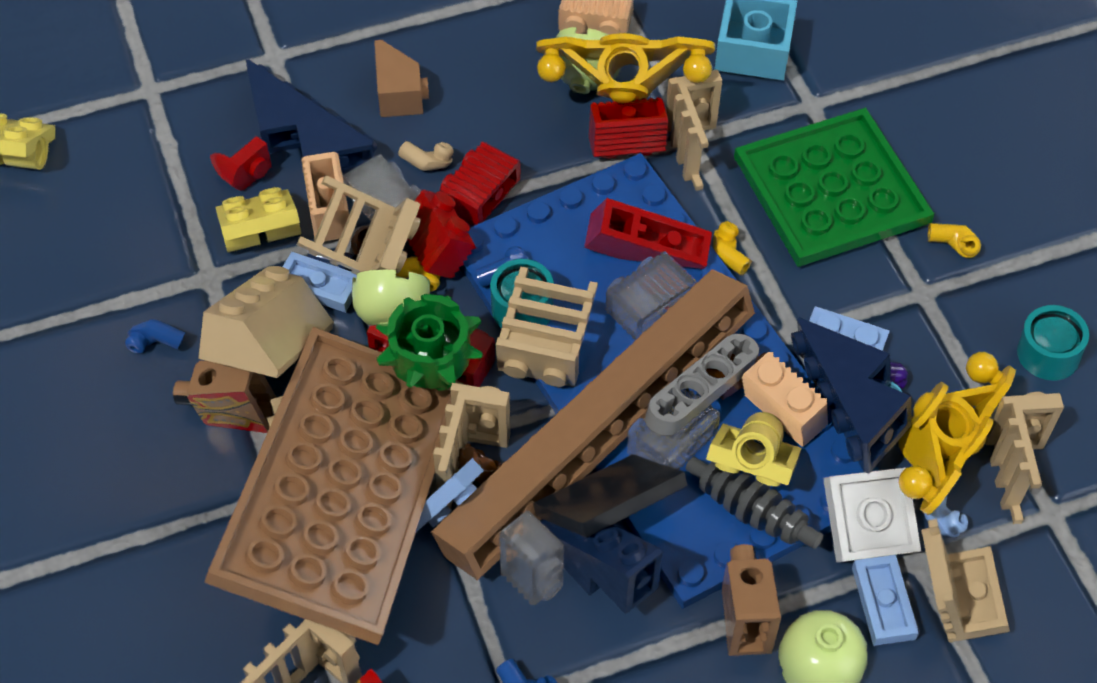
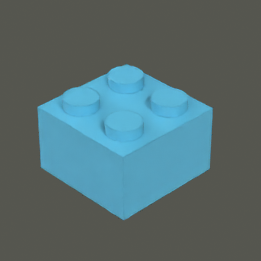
(756, 37)

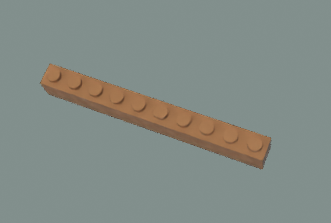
(593, 420)

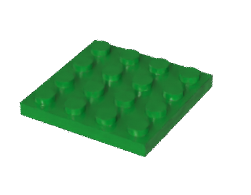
(832, 186)

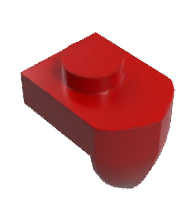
(244, 166)

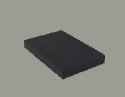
(610, 495)

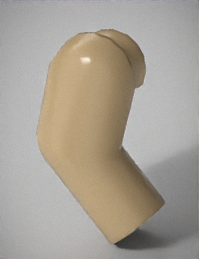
(426, 161)

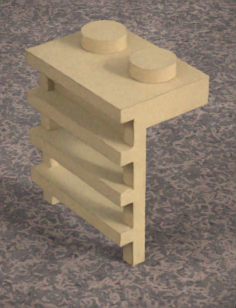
(690, 112)
(385, 236)
(538, 349)
(474, 416)
(1017, 430)
(965, 588)
(308, 646)

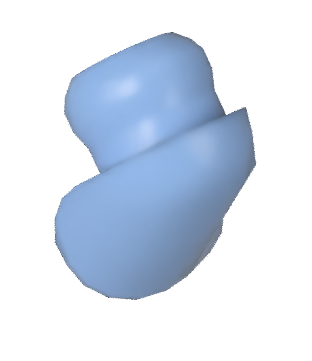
(949, 522)

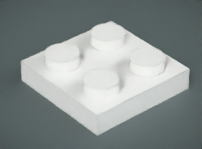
(870, 515)

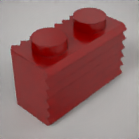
(628, 127)
(481, 182)
(442, 235)

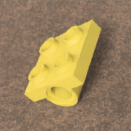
(25, 142)
(268, 213)
(736, 450)

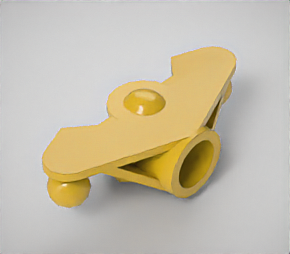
(626, 49)
(950, 430)

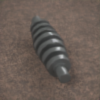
(754, 503)

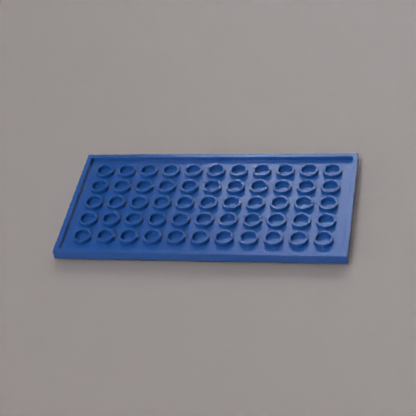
(688, 523)

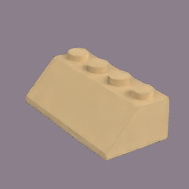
(262, 323)

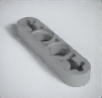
(699, 380)

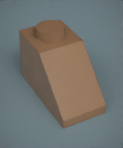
(398, 82)

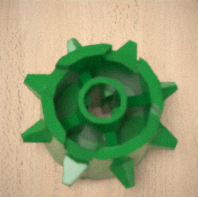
(429, 342)

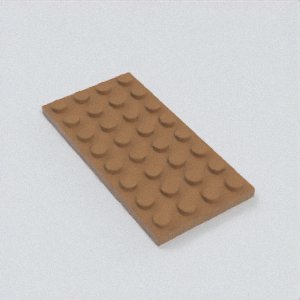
(334, 491)

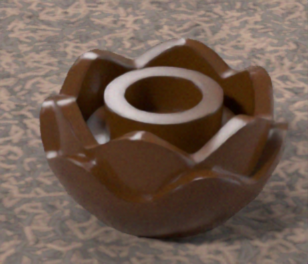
(487, 464)

